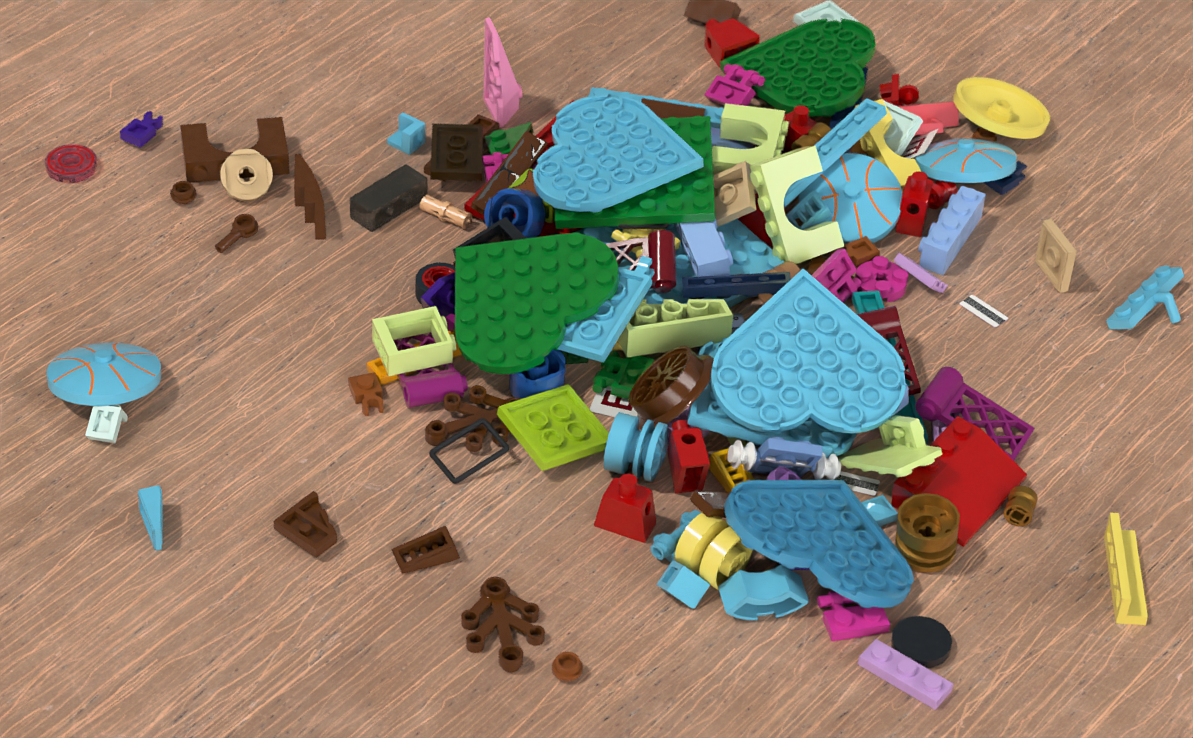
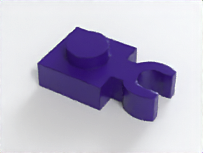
(141, 132)

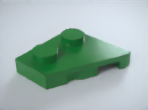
(505, 140)

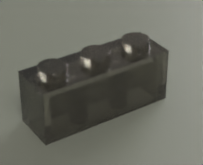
(388, 197)

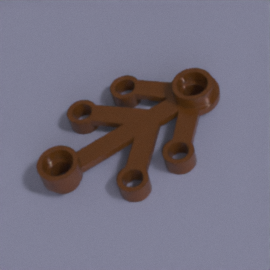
(437, 431)
(497, 593)

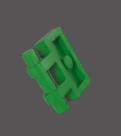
(628, 373)

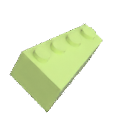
(673, 325)

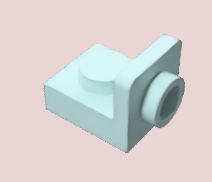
(105, 423)

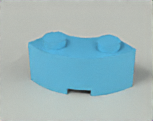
(763, 593)

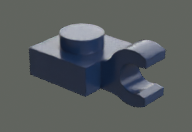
(1008, 183)

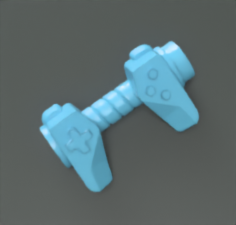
(665, 544)

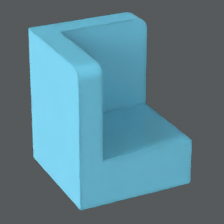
(409, 136)
(683, 584)

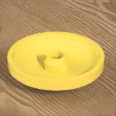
(1001, 108)

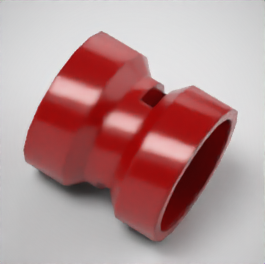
(941, 193)

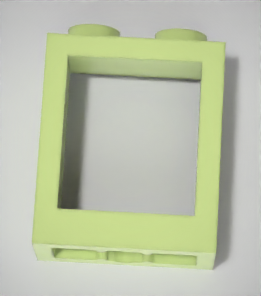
(411, 324)

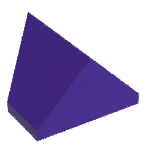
(441, 295)

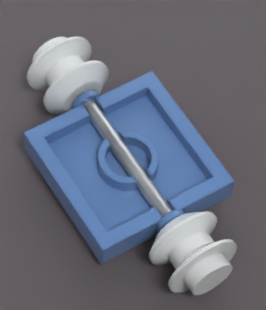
(778, 452)

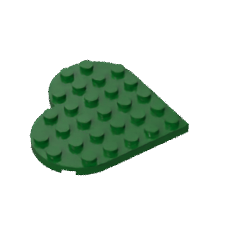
(811, 66)
(524, 293)

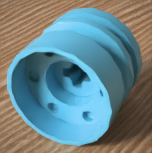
(629, 445)

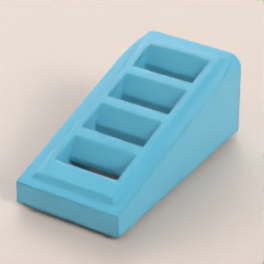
(806, 205)
(151, 511)

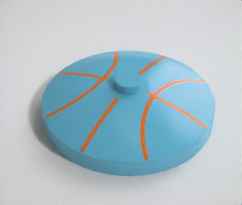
(967, 161)
(860, 196)
(104, 374)

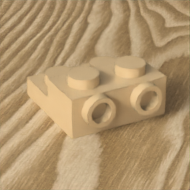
(733, 193)

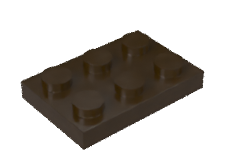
(456, 152)

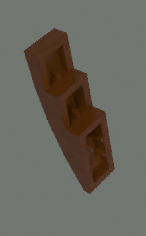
(308, 194)

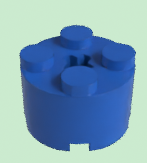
(526, 205)
(540, 378)

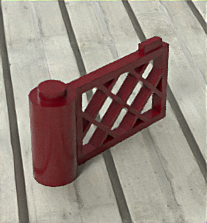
(658, 246)
(888, 325)

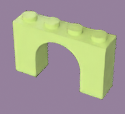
(754, 125)
(772, 181)

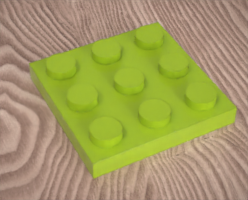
(554, 427)

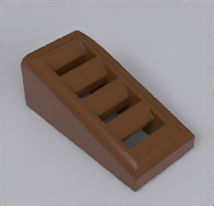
(428, 559)

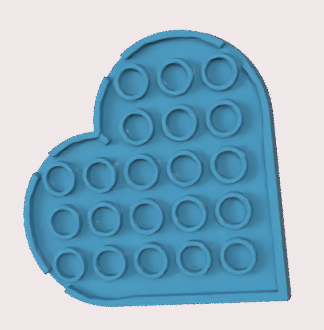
(823, 530)

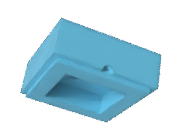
(881, 510)

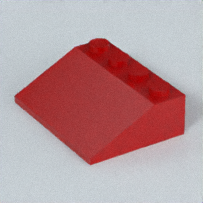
(968, 473)

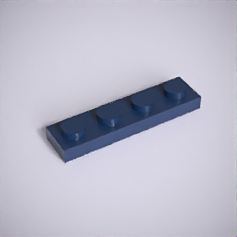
(727, 285)

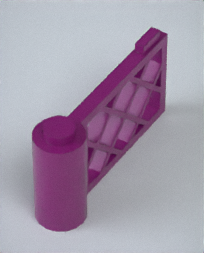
(429, 385)
(947, 391)

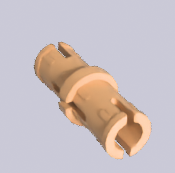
(446, 211)

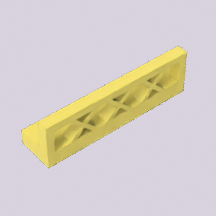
(1125, 573)

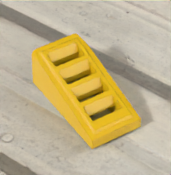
(717, 462)

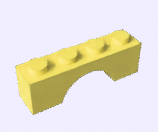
(876, 147)

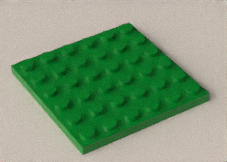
(678, 201)

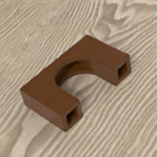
(205, 162)

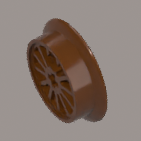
(670, 385)

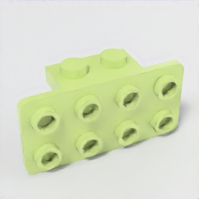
(897, 451)

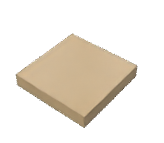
(1055, 255)

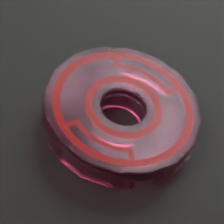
(59, 158)

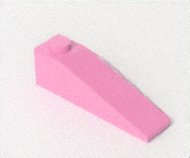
(500, 87)

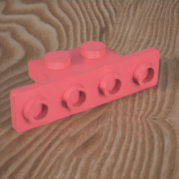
(934, 116)

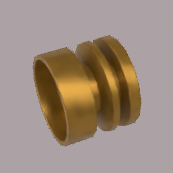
(927, 532)

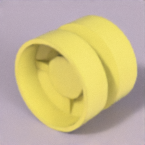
(711, 550)

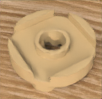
(256, 164)

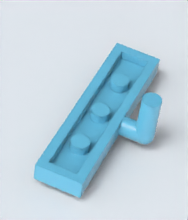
(1151, 292)

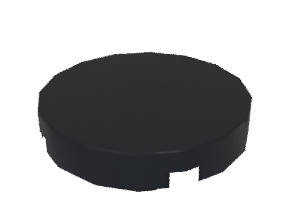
(922, 640)

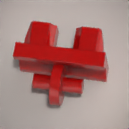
(898, 95)

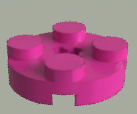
(891, 276)

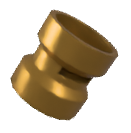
(1020, 506)

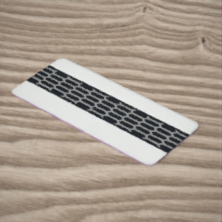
(983, 311)
(859, 483)

